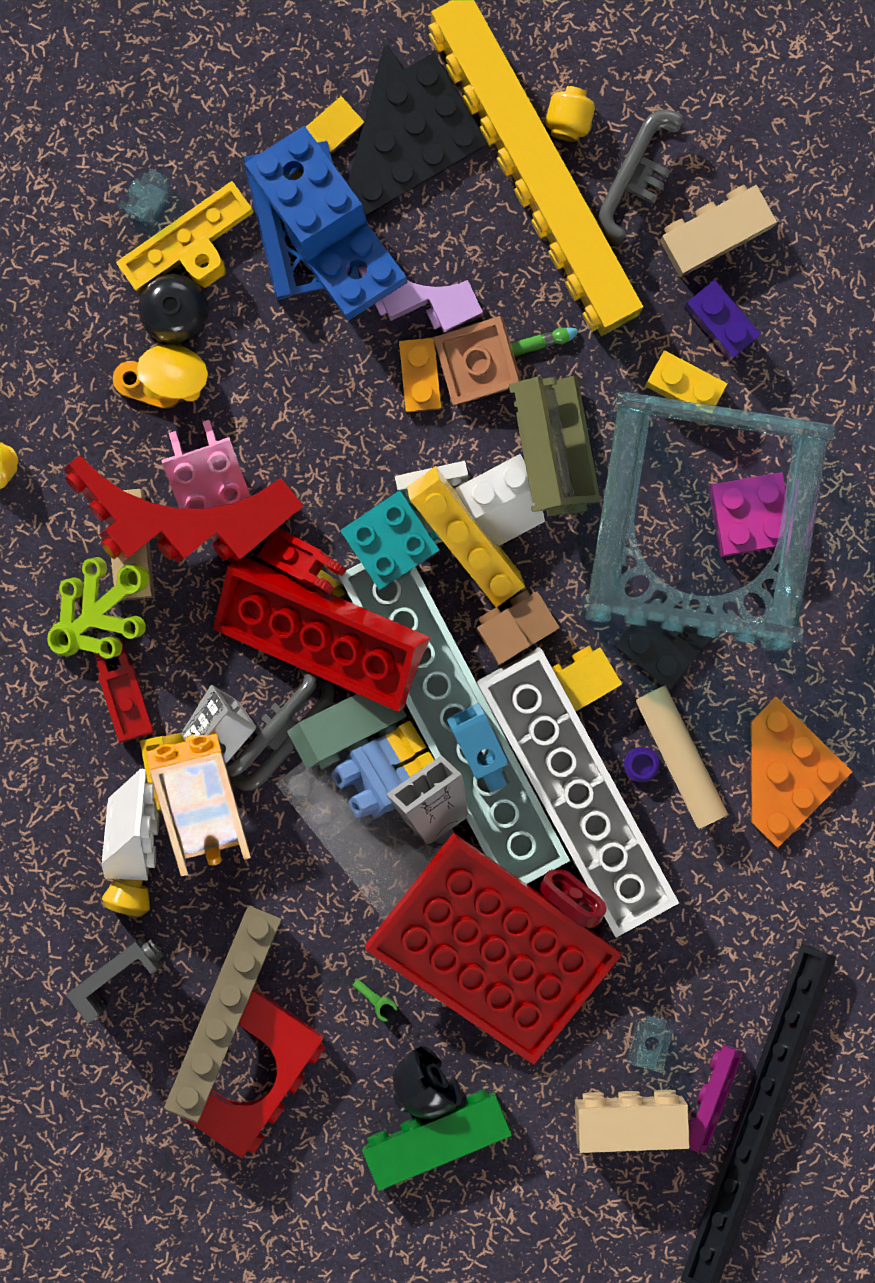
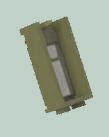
(555, 445)

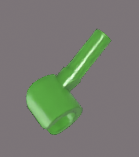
(374, 998)

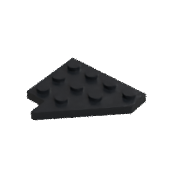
(410, 131)

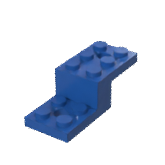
(326, 223)

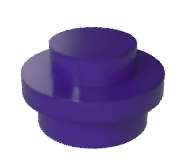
(641, 764)

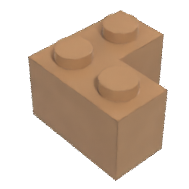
(516, 627)

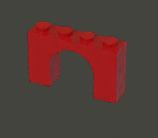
(293, 1045)

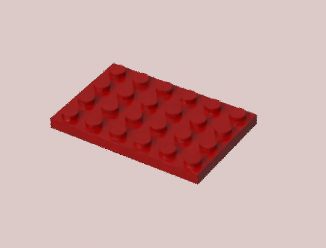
(492, 949)

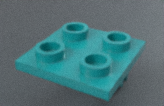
(390, 540)

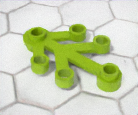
(95, 610)

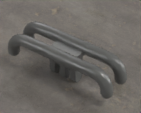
(637, 173)
(276, 734)

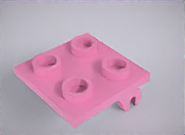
(206, 475)

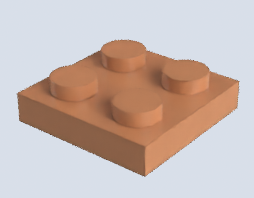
(477, 360)

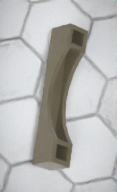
(222, 1014)

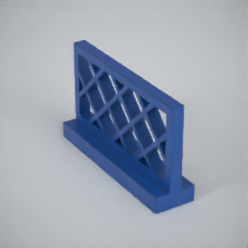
(274, 241)

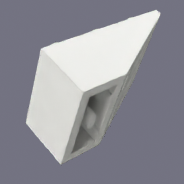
(131, 830)

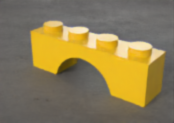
(464, 537)

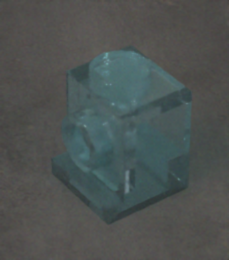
(147, 197)
(639, 1054)

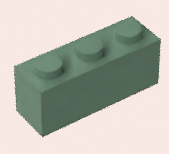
(342, 728)

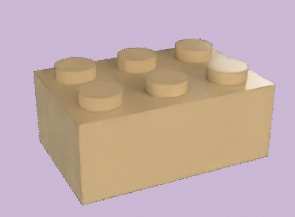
(631, 1122)

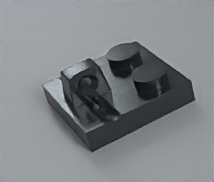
(659, 651)

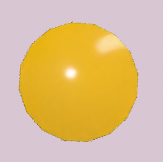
(172, 373)

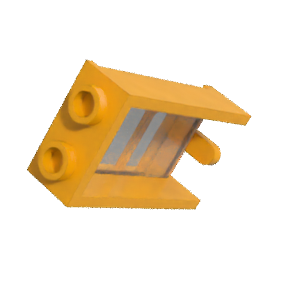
(197, 799)

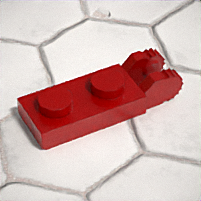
(299, 560)
(124, 698)

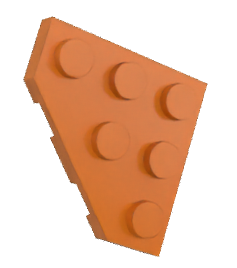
(788, 772)

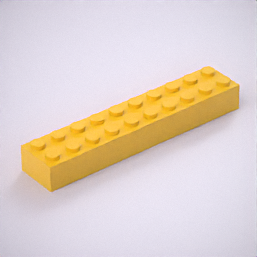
(535, 165)

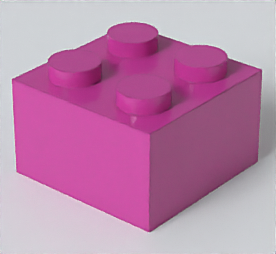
(747, 513)

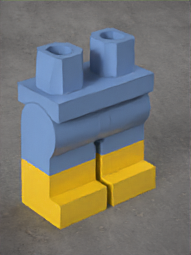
(381, 768)

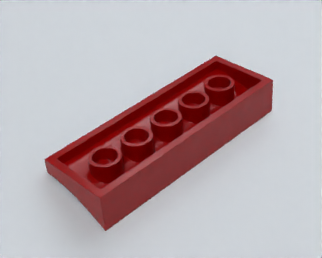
(319, 633)

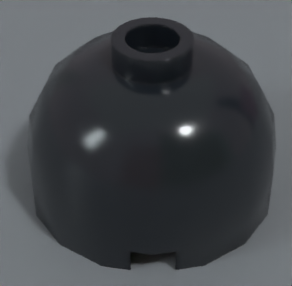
(173, 309)
(423, 1086)

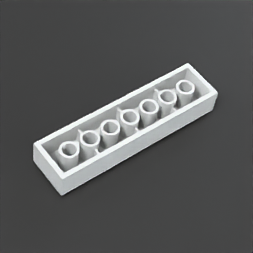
(577, 791)

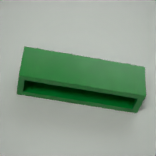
(435, 1141)

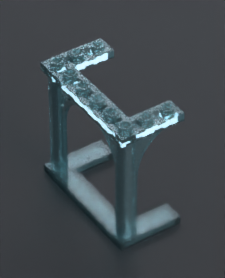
(607, 594)

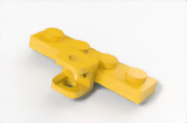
(188, 241)

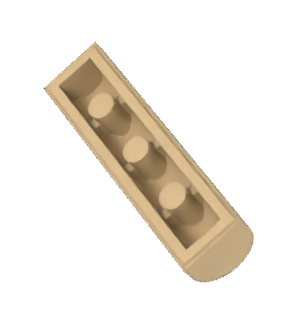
(681, 757)

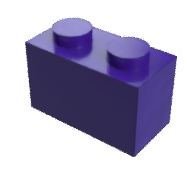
(721, 320)

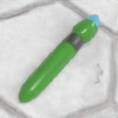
(534, 343)

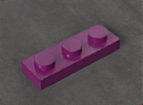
(713, 1097)

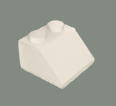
(501, 501)

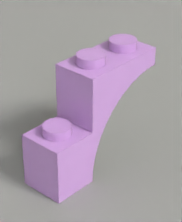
(450, 305)

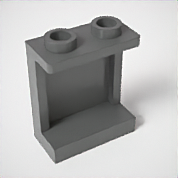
(84, 995)

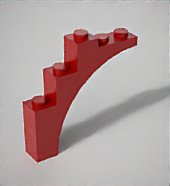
(180, 531)

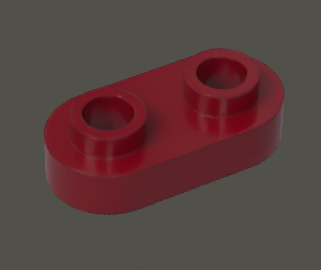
(573, 898)

